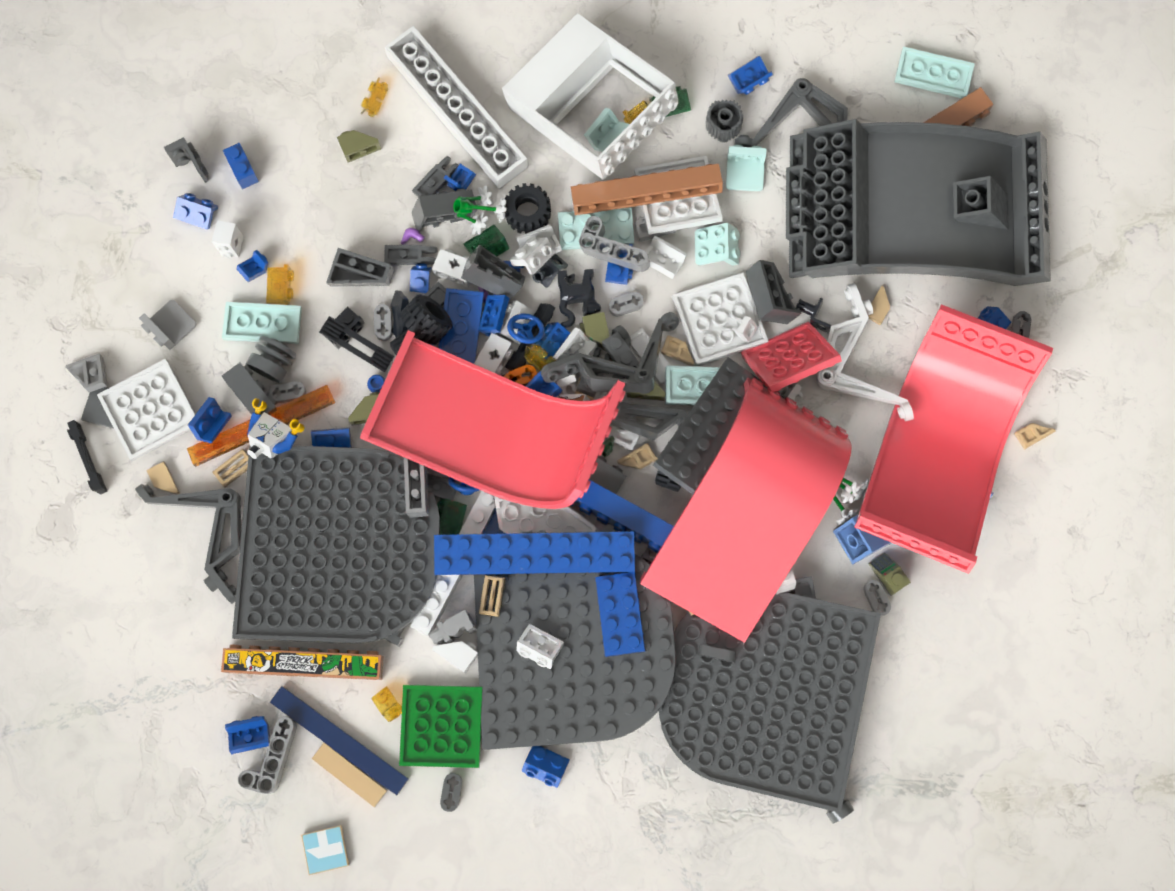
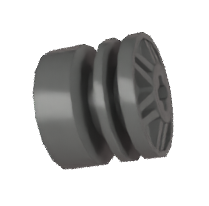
(272, 357)

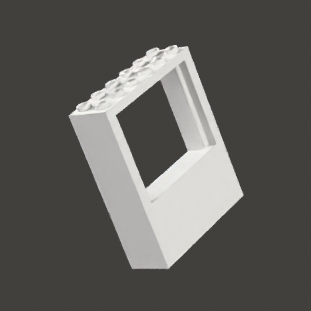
(567, 72)

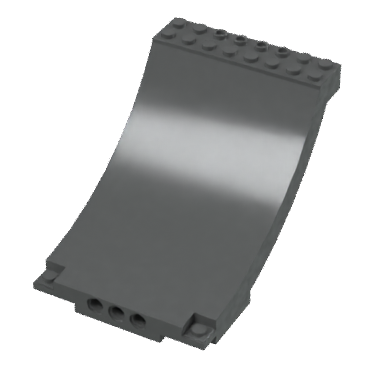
(918, 202)

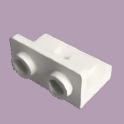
(539, 646)

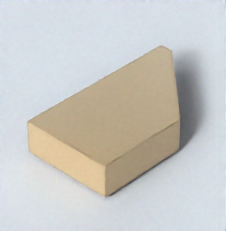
(880, 306)
(677, 350)
(1032, 434)
(638, 458)
(162, 478)

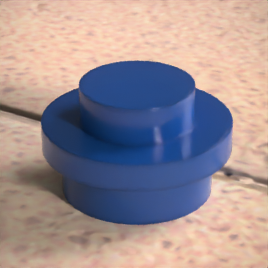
(375, 383)

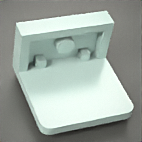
(604, 130)
(745, 168)
(717, 244)

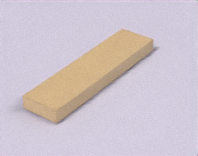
(349, 774)

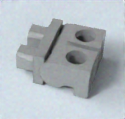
(453, 628)

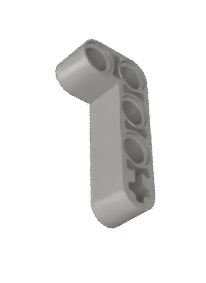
(615, 250)
(272, 753)

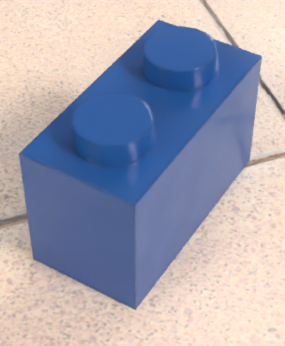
(240, 166)

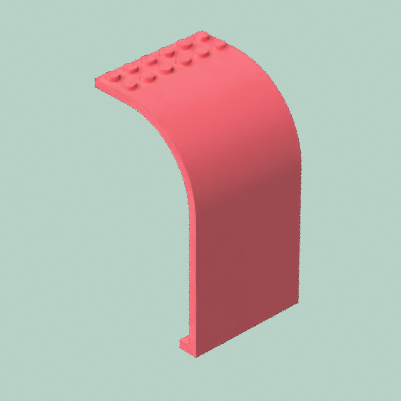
(489, 427)
(942, 465)
(751, 512)

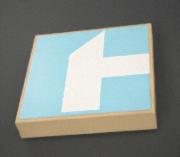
(325, 850)

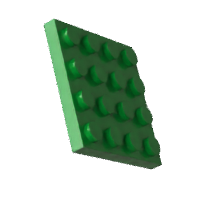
(441, 726)

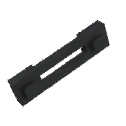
(544, 313)
(332, 329)
(76, 433)

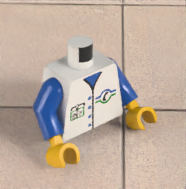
(270, 435)

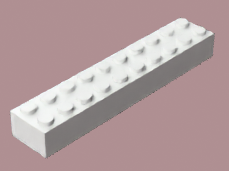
(456, 107)

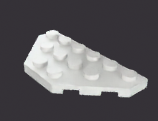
(527, 519)

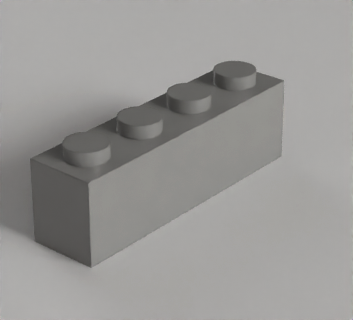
(416, 489)

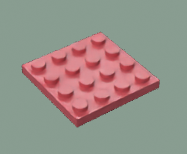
(791, 357)

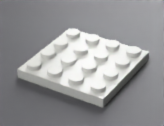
(683, 212)
(710, 315)
(148, 409)

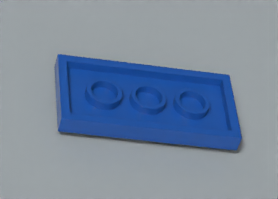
(465, 313)
(620, 614)

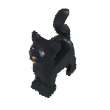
(577, 293)

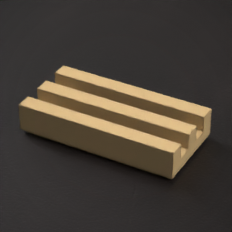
(226, 464)
(492, 596)

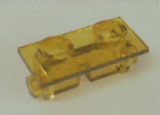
(376, 90)
(536, 356)

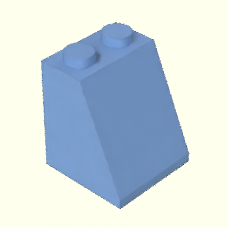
(858, 543)

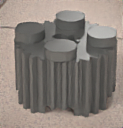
(724, 120)

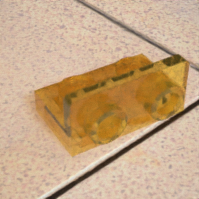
(279, 285)

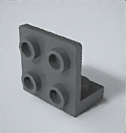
(182, 152)

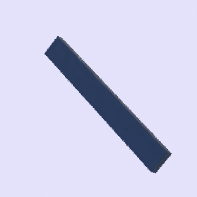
(339, 740)

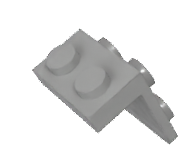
(168, 324)

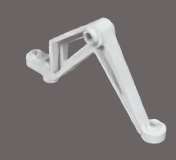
(843, 383)

